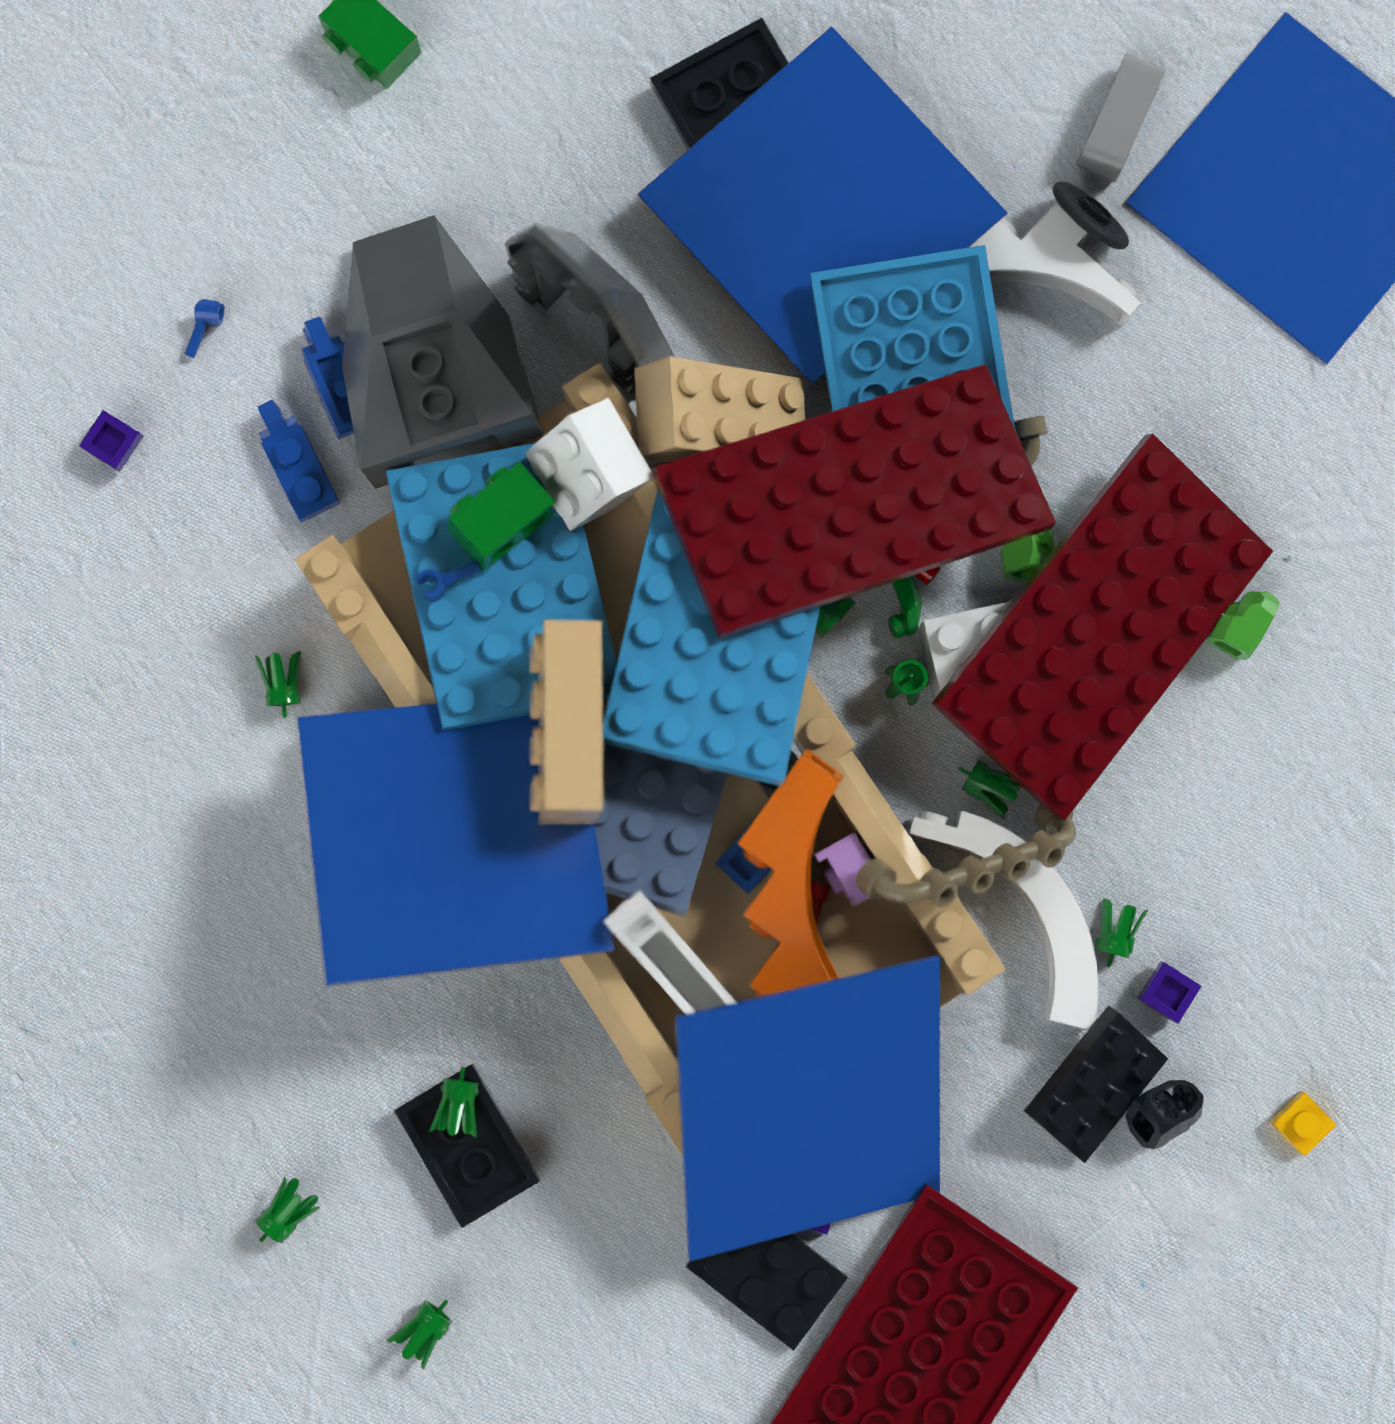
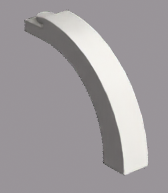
(1066, 938)
(666, 955)

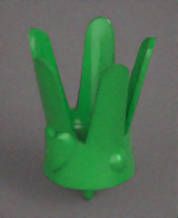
(907, 678)
(277, 689)
(986, 782)
(1121, 940)
(457, 1103)
(285, 1212)
(426, 1327)

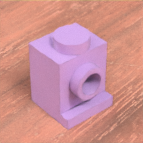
(844, 862)

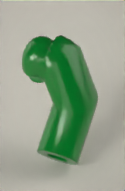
(910, 608)

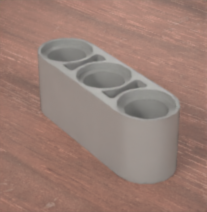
(1121, 117)

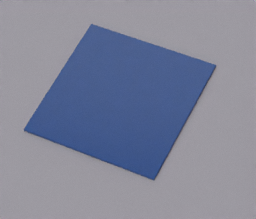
(814, 180)
(1288, 188)
(435, 848)
(809, 1105)

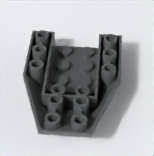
(554, 260)
(427, 353)

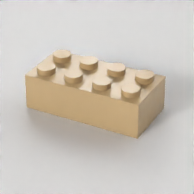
(705, 405)
(569, 722)

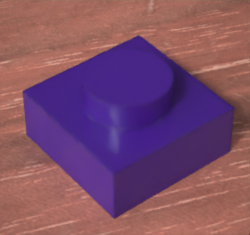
(111, 441)
(1169, 992)

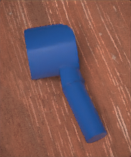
(204, 313)
(445, 579)

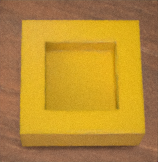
(1302, 1123)

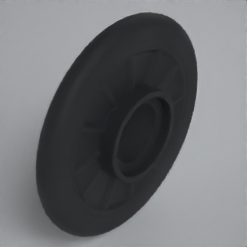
(1090, 215)

